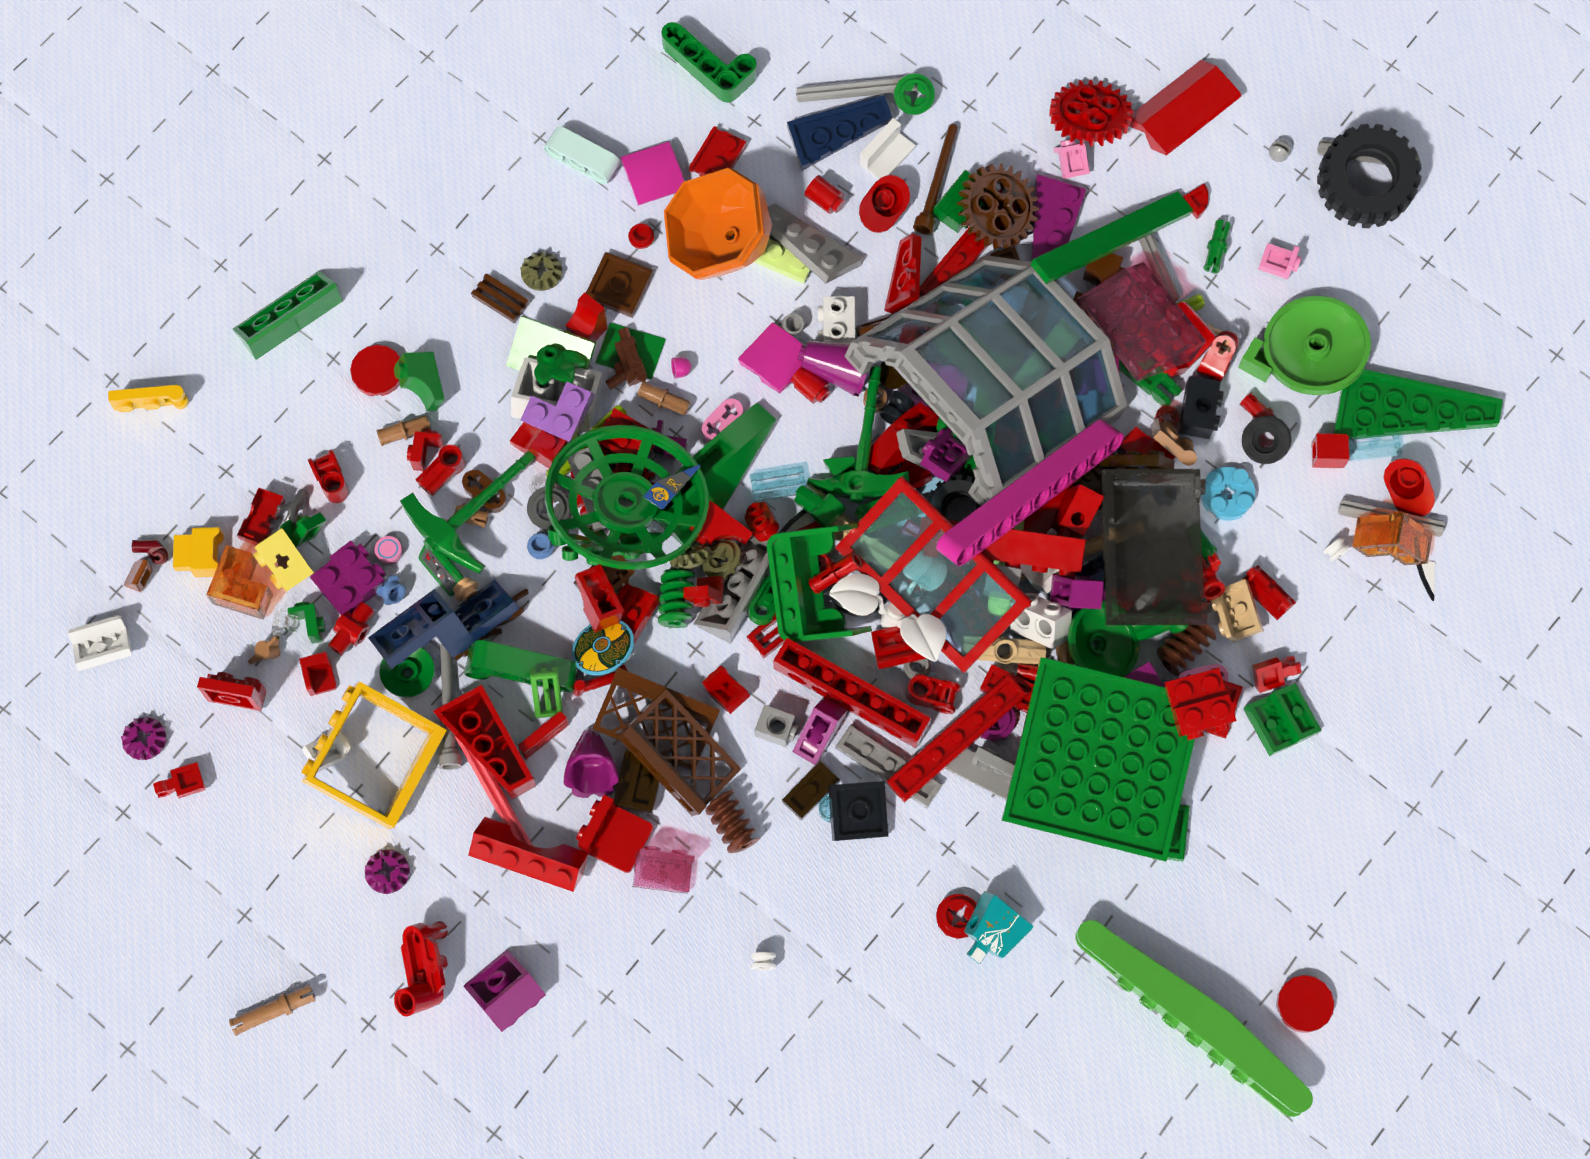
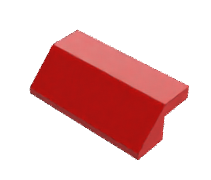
(1184, 106)

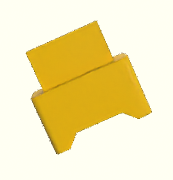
(198, 551)

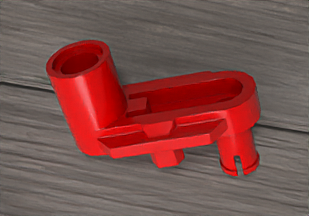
(422, 968)

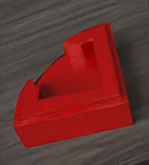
(1198, 200)

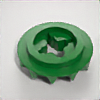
(920, 104)

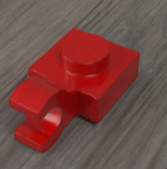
(1272, 672)
(184, 780)

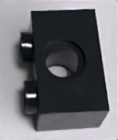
(1196, 422)

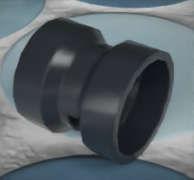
(897, 406)

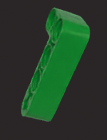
(705, 59)
(514, 664)

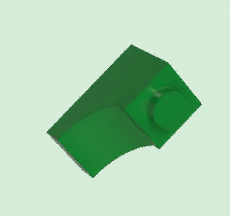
(420, 375)

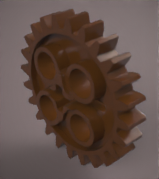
(983, 221)

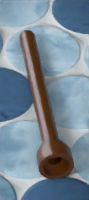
(925, 222)

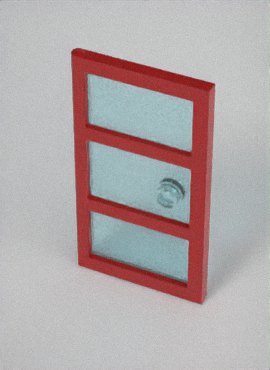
(900, 553)

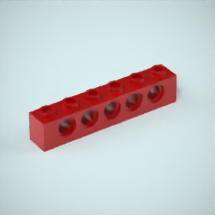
(851, 693)

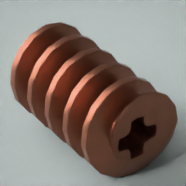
(1183, 645)
(731, 823)

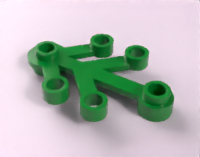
(569, 554)

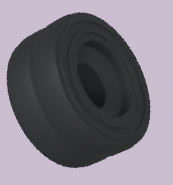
(1281, 436)

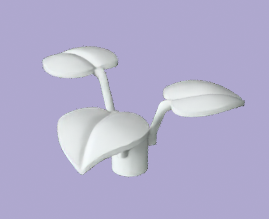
(860, 597)

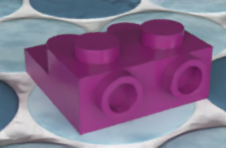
(348, 578)

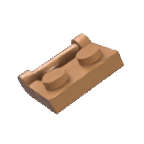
(1180, 447)

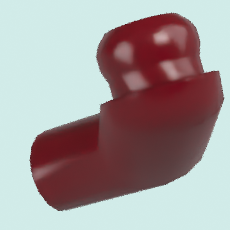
(153, 548)

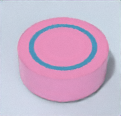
(388, 550)

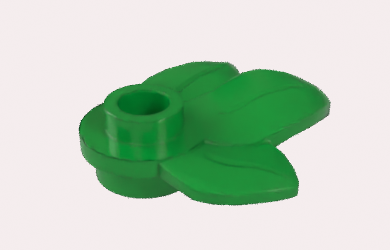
(557, 365)

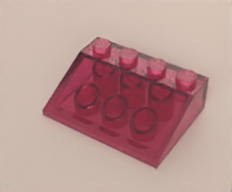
(1142, 322)

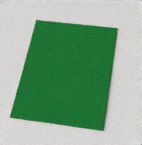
(648, 347)

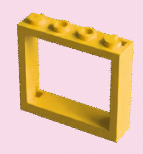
(414, 774)

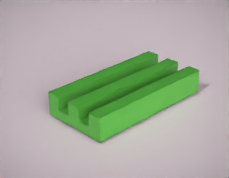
(545, 675)

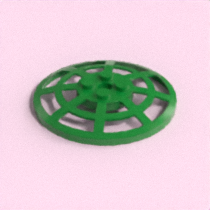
(624, 486)

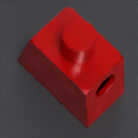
(1079, 506)

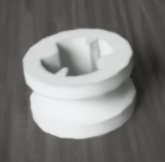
(1337, 549)
(763, 961)

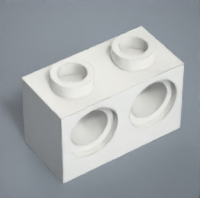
(1043, 622)

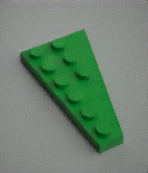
(1394, 405)

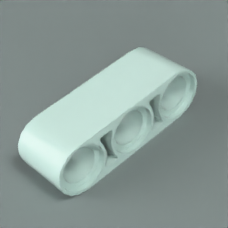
(581, 155)

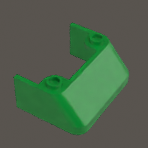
(797, 607)

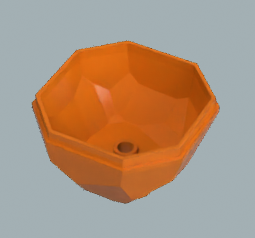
(705, 218)

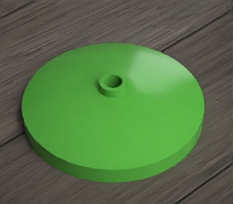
(1316, 345)

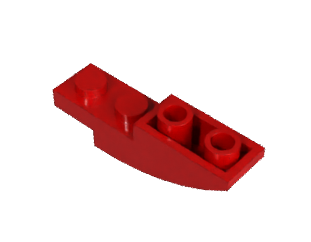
(885, 450)

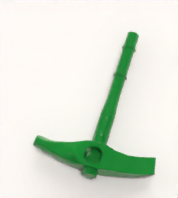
(861, 483)
(442, 534)

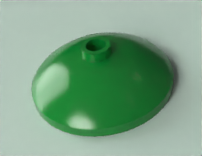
(1115, 645)

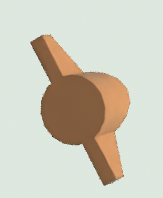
(266, 650)

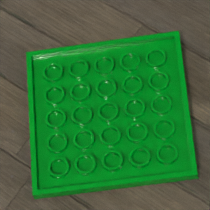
(1099, 761)

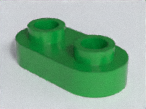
(762, 601)

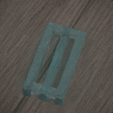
(1355, 456)
(768, 495)

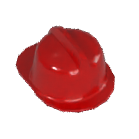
(884, 203)
(1409, 487)

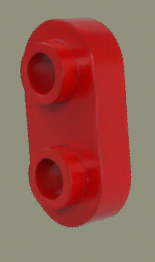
(761, 521)

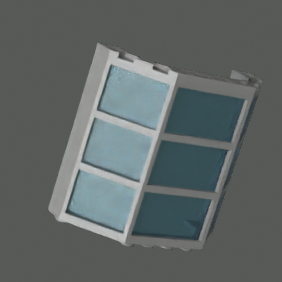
(1001, 366)

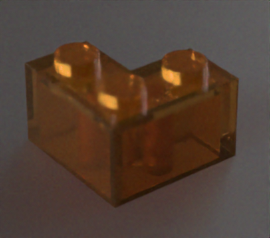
(1393, 536)
(233, 584)

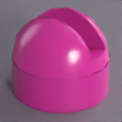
(680, 367)

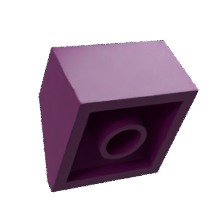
(504, 990)

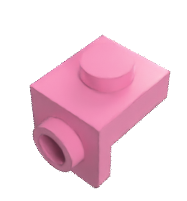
(1279, 261)

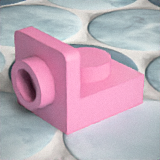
(1072, 159)

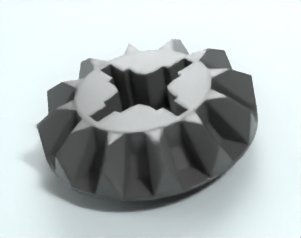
(535, 505)

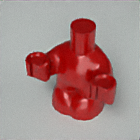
(1212, 583)

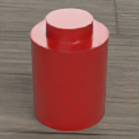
(825, 195)

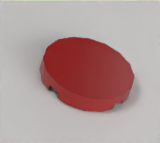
(374, 370)
(1305, 1004)

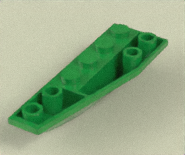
(723, 463)

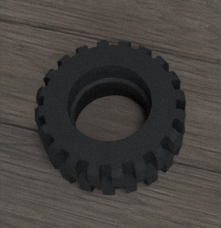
(1380, 145)

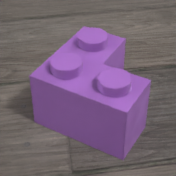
(564, 418)

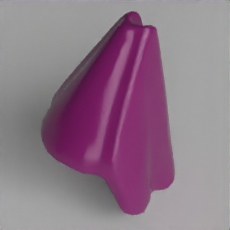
(590, 767)

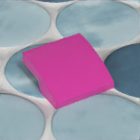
(652, 173)
(773, 357)

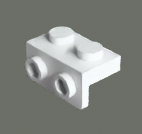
(100, 642)

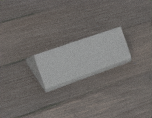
(738, 590)

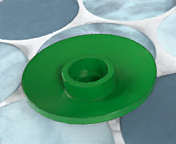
(423, 674)

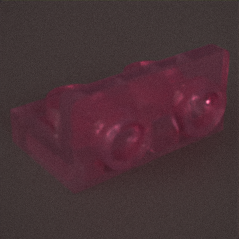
(663, 870)

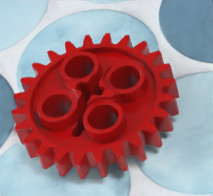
(1091, 113)

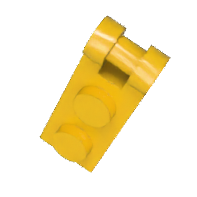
(148, 398)

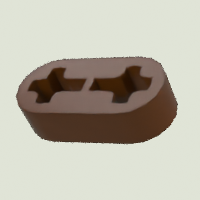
(484, 482)

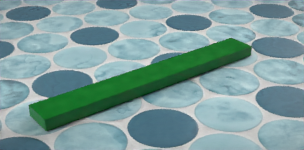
(1111, 237)

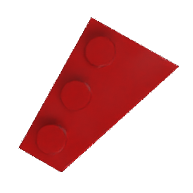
(905, 278)

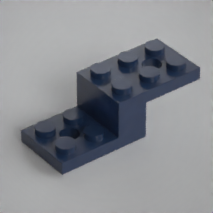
(434, 618)

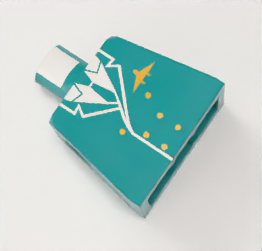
(994, 928)

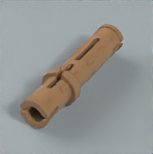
(272, 1010)

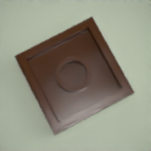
(619, 284)

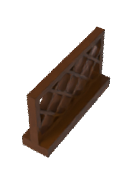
(651, 690)
(662, 769)

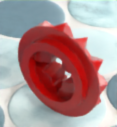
(954, 904)

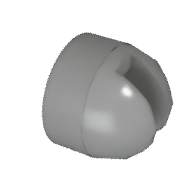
(1279, 150)
(798, 323)

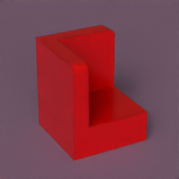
(1330, 450)
(318, 673)

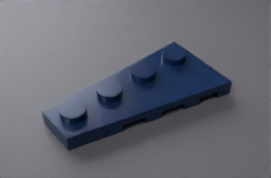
(832, 130)

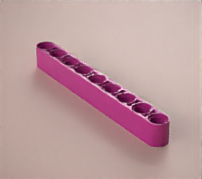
(1029, 492)

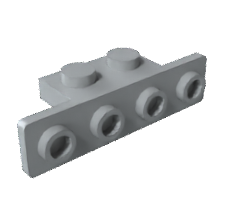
(984, 770)

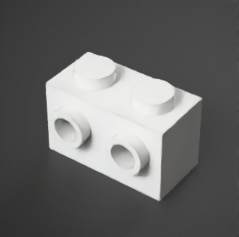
(837, 319)

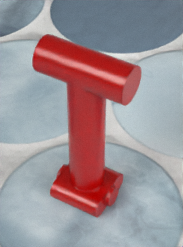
(594, 683)

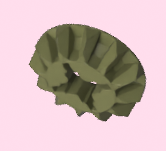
(549, 278)
(721, 551)
(692, 557)

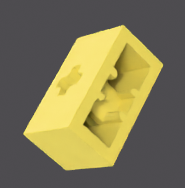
(296, 568)

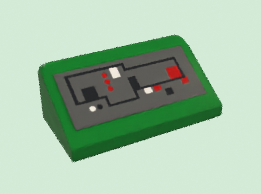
(441, 569)

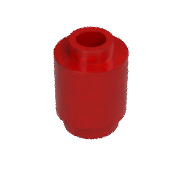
(810, 385)

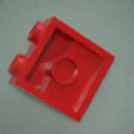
(233, 692)
(1200, 703)

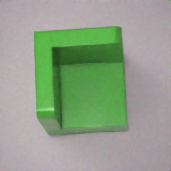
(1254, 362)

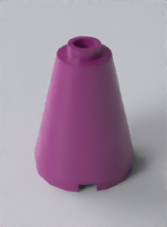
(830, 364)

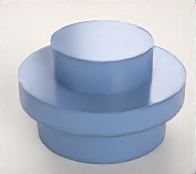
(540, 546)

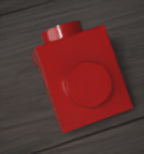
(422, 440)
(707, 592)
(725, 690)

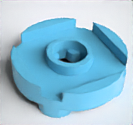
(1237, 481)

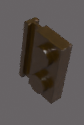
(636, 786)

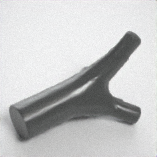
(294, 506)

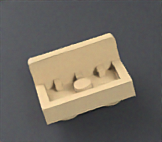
(1237, 612)

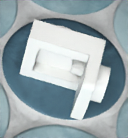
(336, 753)

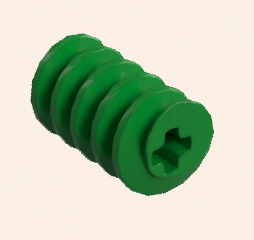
(672, 601)

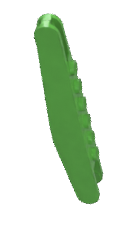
(1198, 1018)

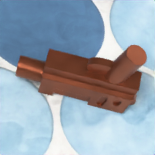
(630, 365)

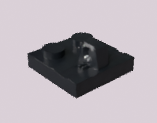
(858, 810)

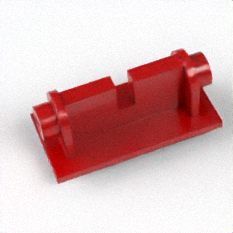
(1268, 592)

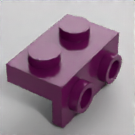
(944, 455)

